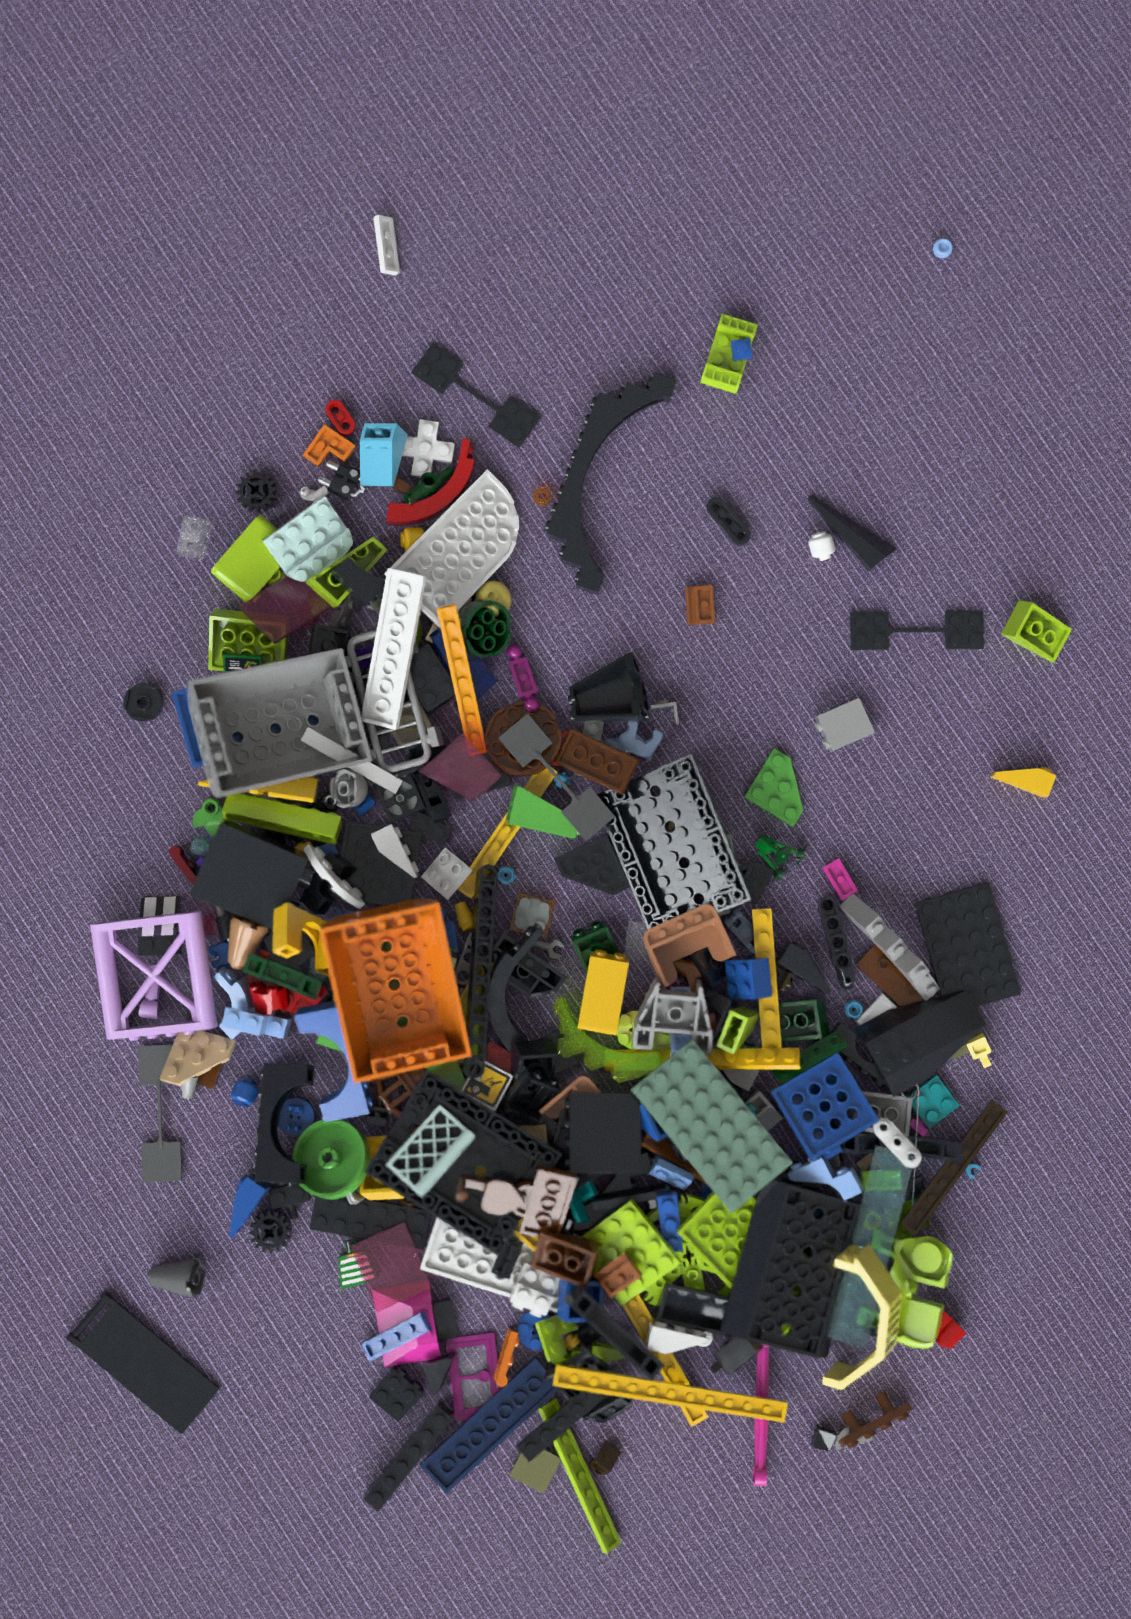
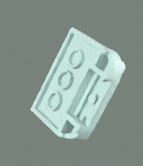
(310, 541)

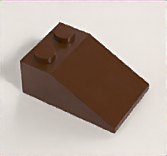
(567, 1257)

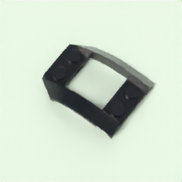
(604, 1410)

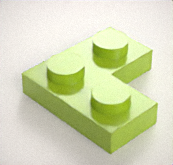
(550, 1336)

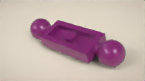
(523, 678)

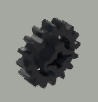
(252, 497)
(276, 1236)

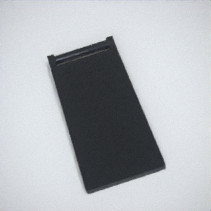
(144, 1364)

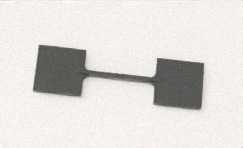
(526, 743)
(159, 1159)

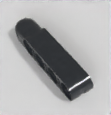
(841, 971)

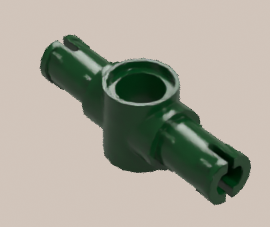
(428, 484)

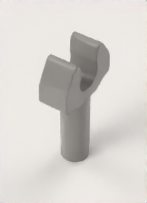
(549, 947)

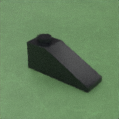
(433, 797)

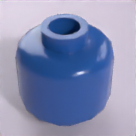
(244, 1092)

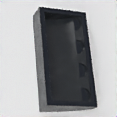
(691, 1308)

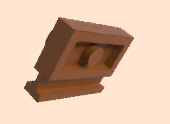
(700, 605)
(618, 1274)

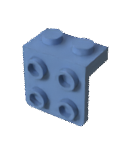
(670, 1173)

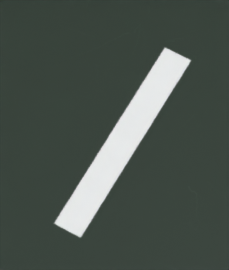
(338, 753)

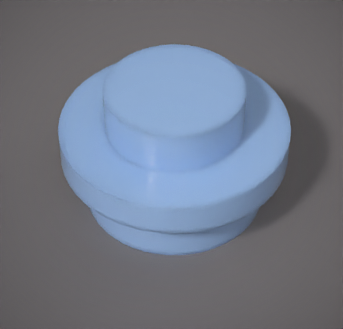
(942, 248)

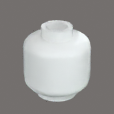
(821, 545)

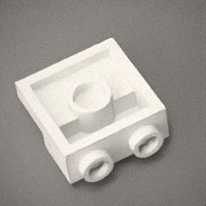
(533, 1290)

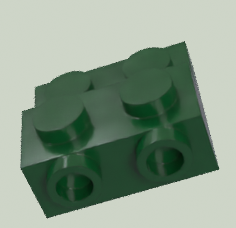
(591, 939)

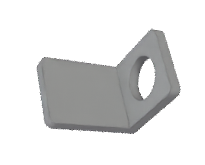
(665, 704)

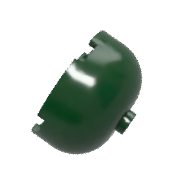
(482, 631)

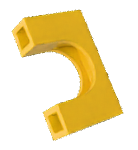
(287, 931)

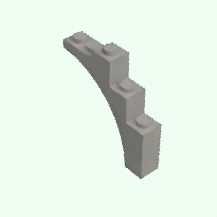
(891, 945)

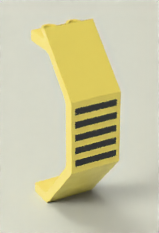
(888, 1295)

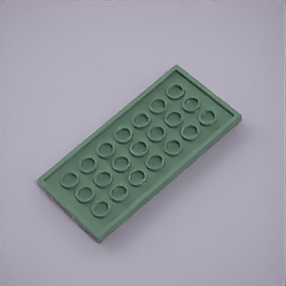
(711, 1126)

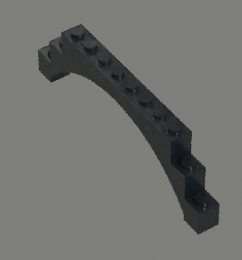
(604, 419)

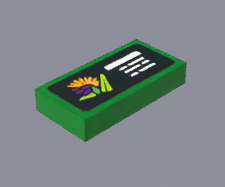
(235, 662)

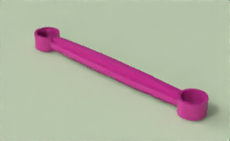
(761, 1425)

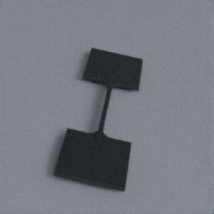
(440, 369)
(872, 630)

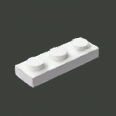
(386, 245)

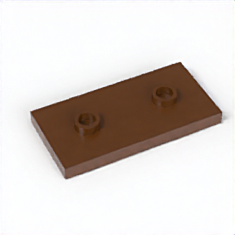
(597, 761)
(888, 977)

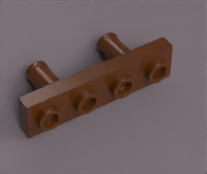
(884, 1422)

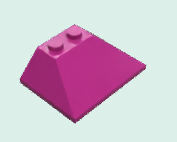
(420, 1348)

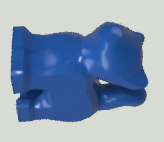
(221, 950)

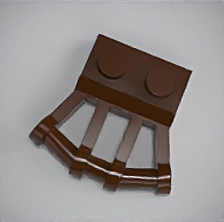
(409, 1079)

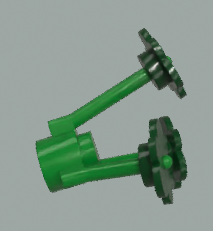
(768, 845)

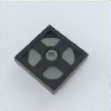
(403, 803)

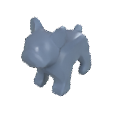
(632, 743)

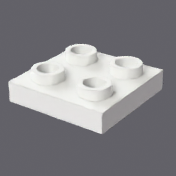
(446, 873)

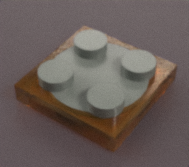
(531, 910)

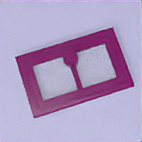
(472, 1372)

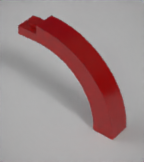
(438, 503)

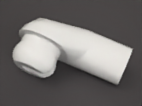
(312, 495)

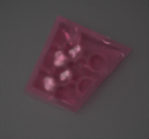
(462, 768)

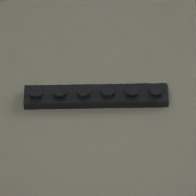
(558, 1423)

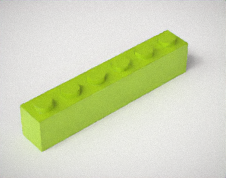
(282, 817)

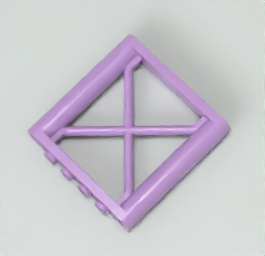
(116, 1018)

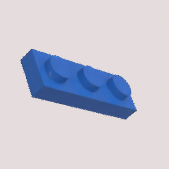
(669, 1219)

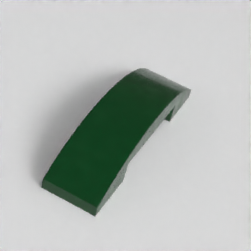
(282, 975)

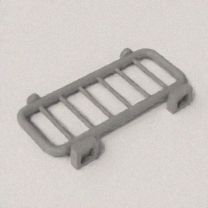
(432, 737)

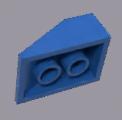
(246, 1200)

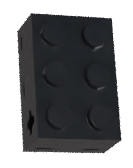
(430, 679)

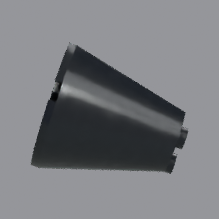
(611, 694)

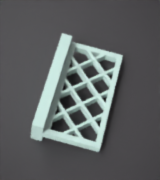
(440, 1165)

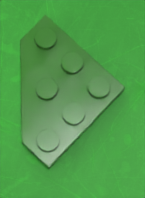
(777, 789)

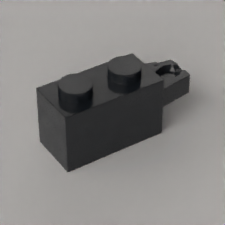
(735, 1354)

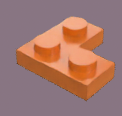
(328, 442)

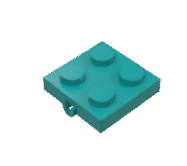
(934, 1101)

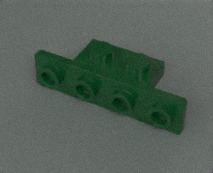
(813, 1055)

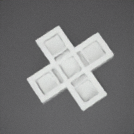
(427, 449)

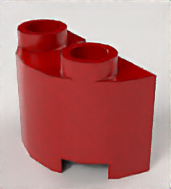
(268, 998)

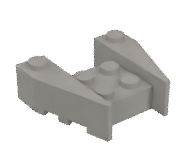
(672, 1013)

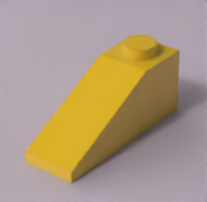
(1031, 780)

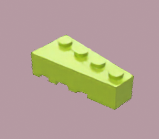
(326, 584)

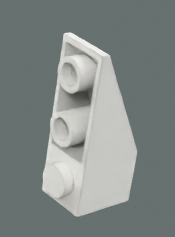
(389, 844)
(671, 1339)

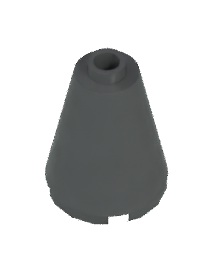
(179, 1277)

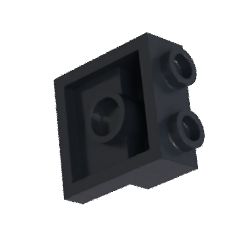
(328, 638)
(396, 1393)

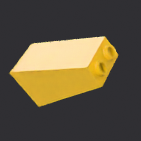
(603, 992)

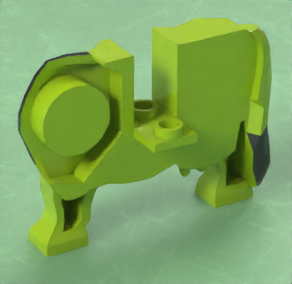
(924, 1261)

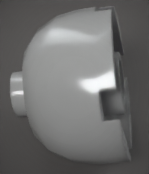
(348, 788)

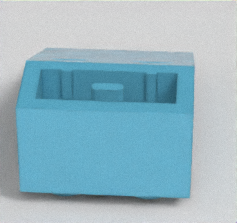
(381, 453)

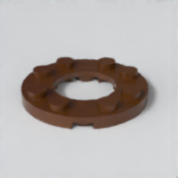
(503, 720)

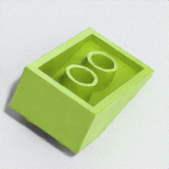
(1036, 630)

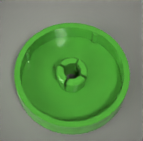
(348, 1149)

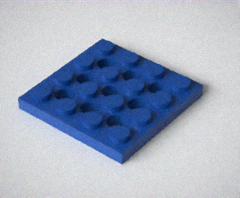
(855, 1099)

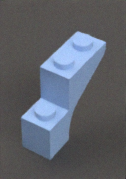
(256, 1023)
(820, 1171)

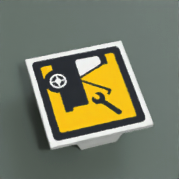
(489, 1087)

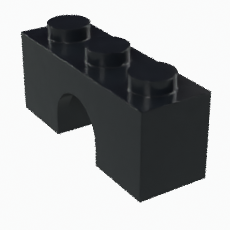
(317, 895)

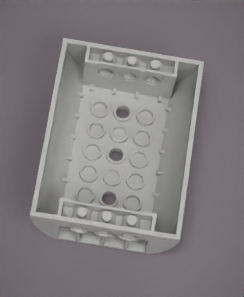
(280, 695)

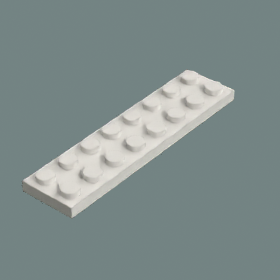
(393, 648)

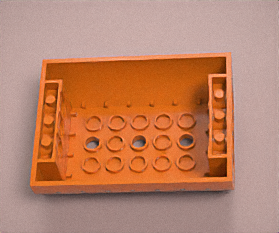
(371, 1008)

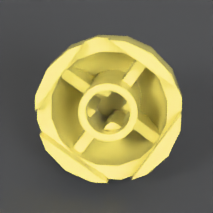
(495, 592)

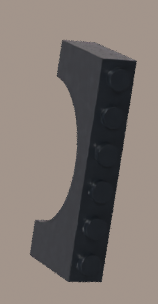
(277, 1085)

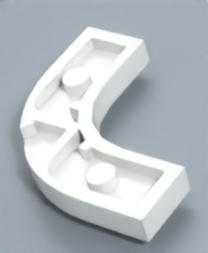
(324, 868)

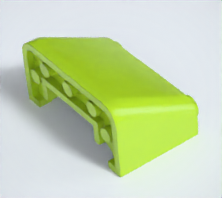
(248, 563)

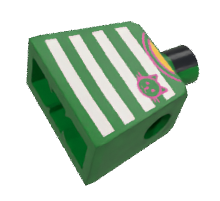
(348, 1268)

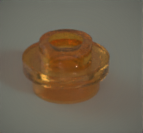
(541, 502)

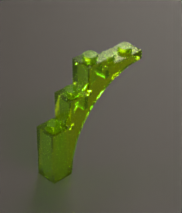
(598, 1056)

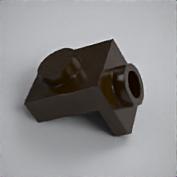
(605, 1459)

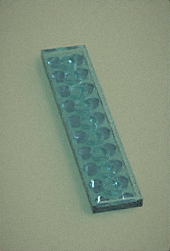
(877, 1227)

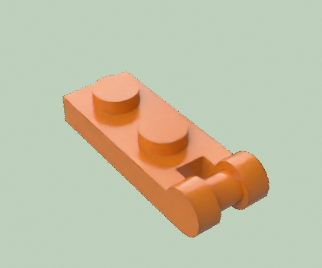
(506, 1358)

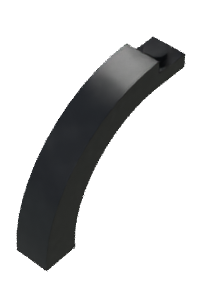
(929, 1147)

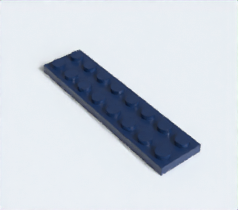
(489, 1426)

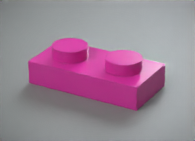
(839, 879)

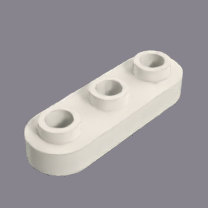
(901, 1151)

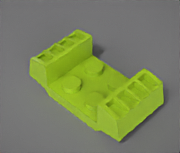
(720, 368)

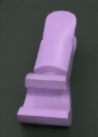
(150, 1007)

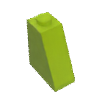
(737, 1028)

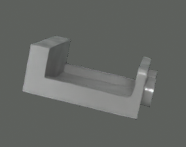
(843, 725)

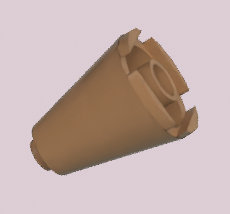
(243, 939)

